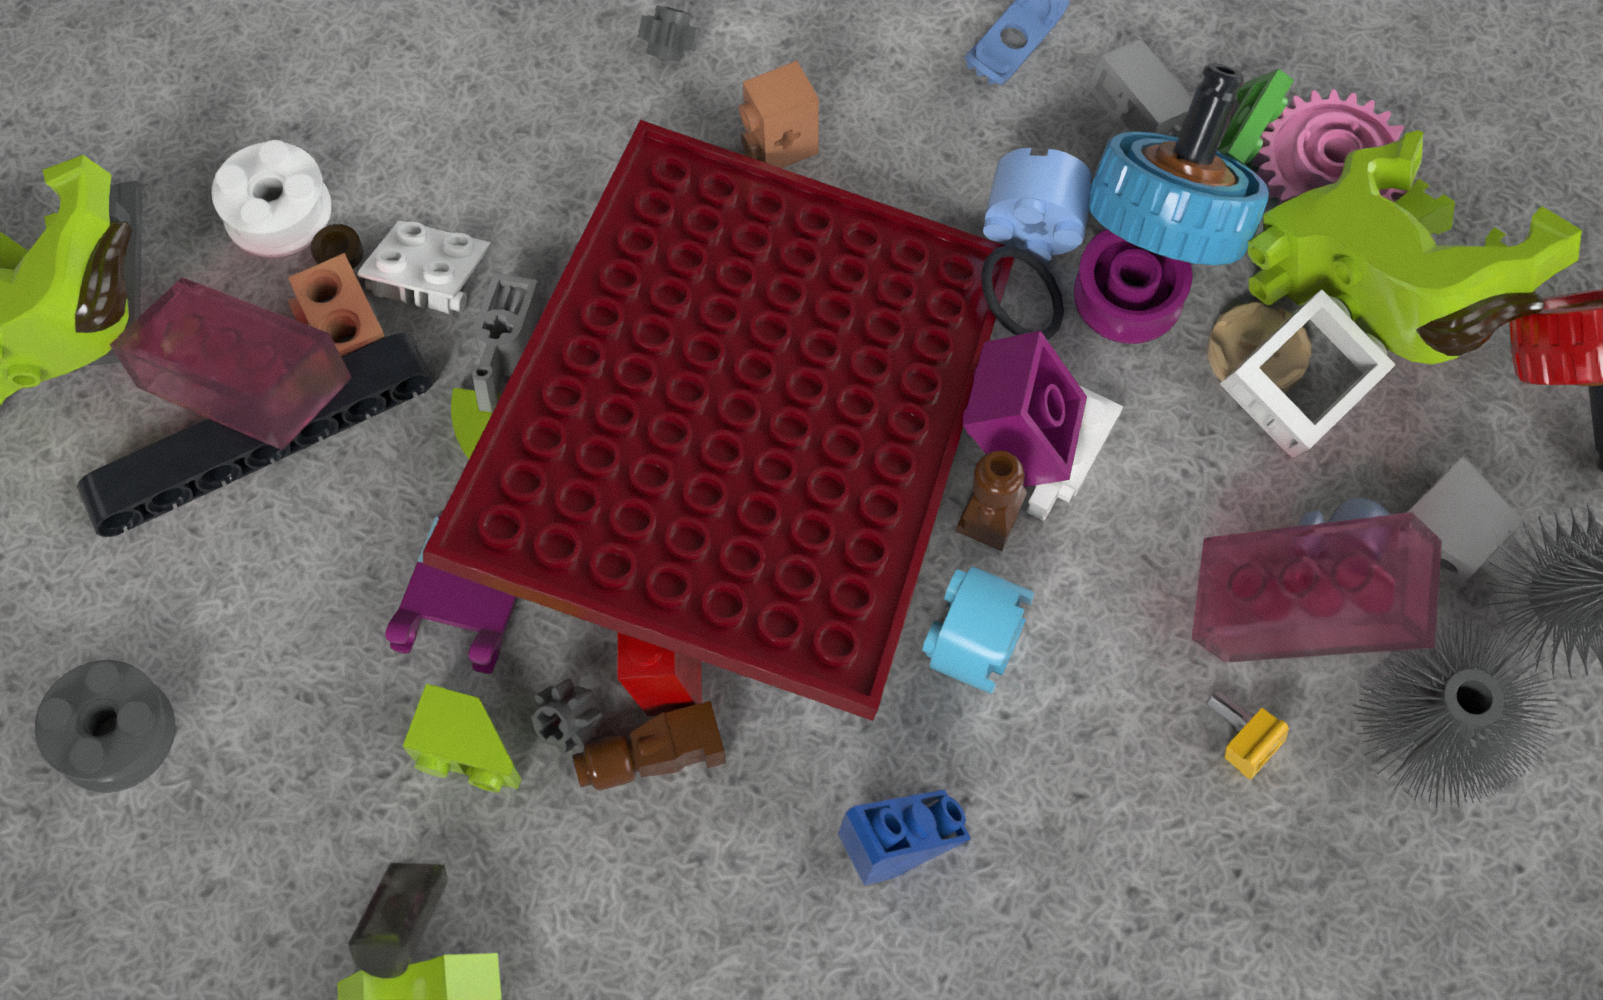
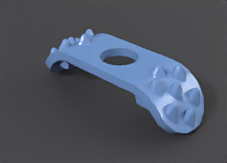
(1030, 17)

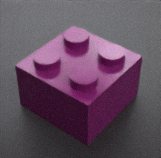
(1026, 406)

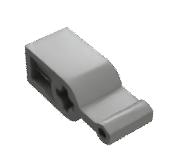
(503, 332)

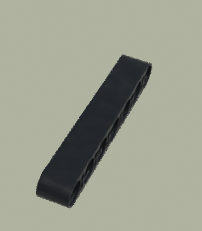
(210, 452)

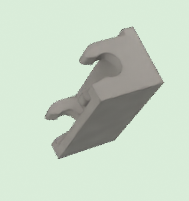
(1139, 90)

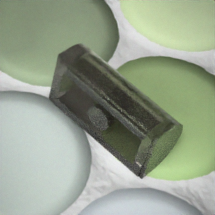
(397, 918)

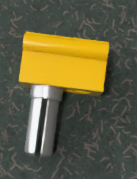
(1257, 737)

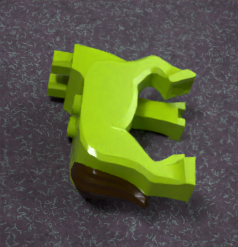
(1388, 270)
(69, 290)

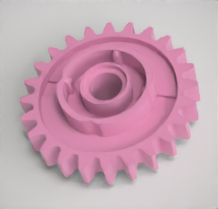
(1312, 139)

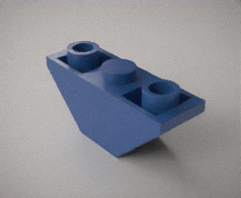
(901, 834)

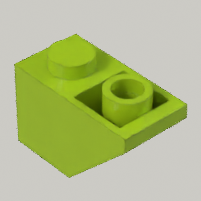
(459, 736)

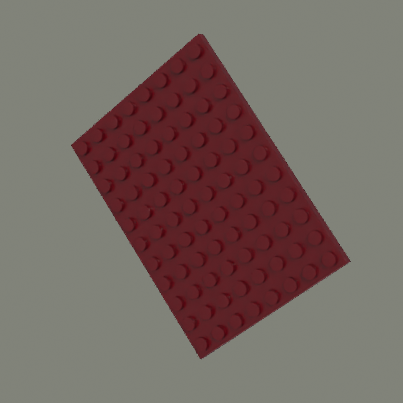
(733, 421)

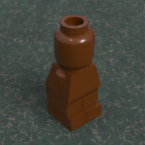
(995, 499)
(655, 748)

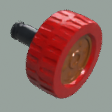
(1564, 349)

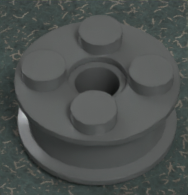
(79, 705)

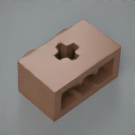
(780, 116)

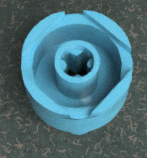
(978, 628)

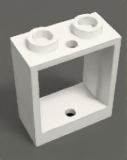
(1273, 408)

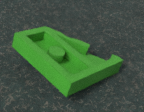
(1260, 104)

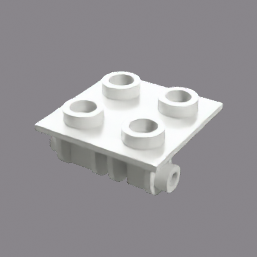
(423, 265)

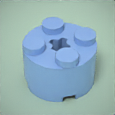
(1039, 202)

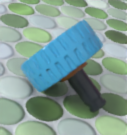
(1181, 191)

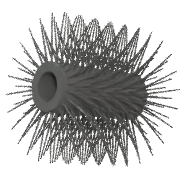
(1566, 593)
(1456, 713)

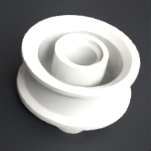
(266, 173)

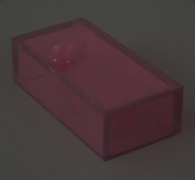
(232, 362)
(1319, 590)

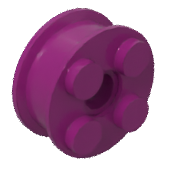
(1125, 311)

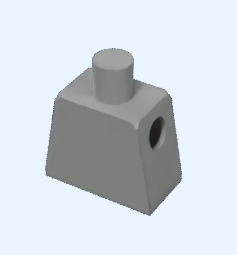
(1470, 523)

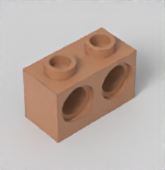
(344, 314)

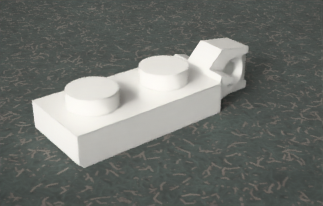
(1097, 423)

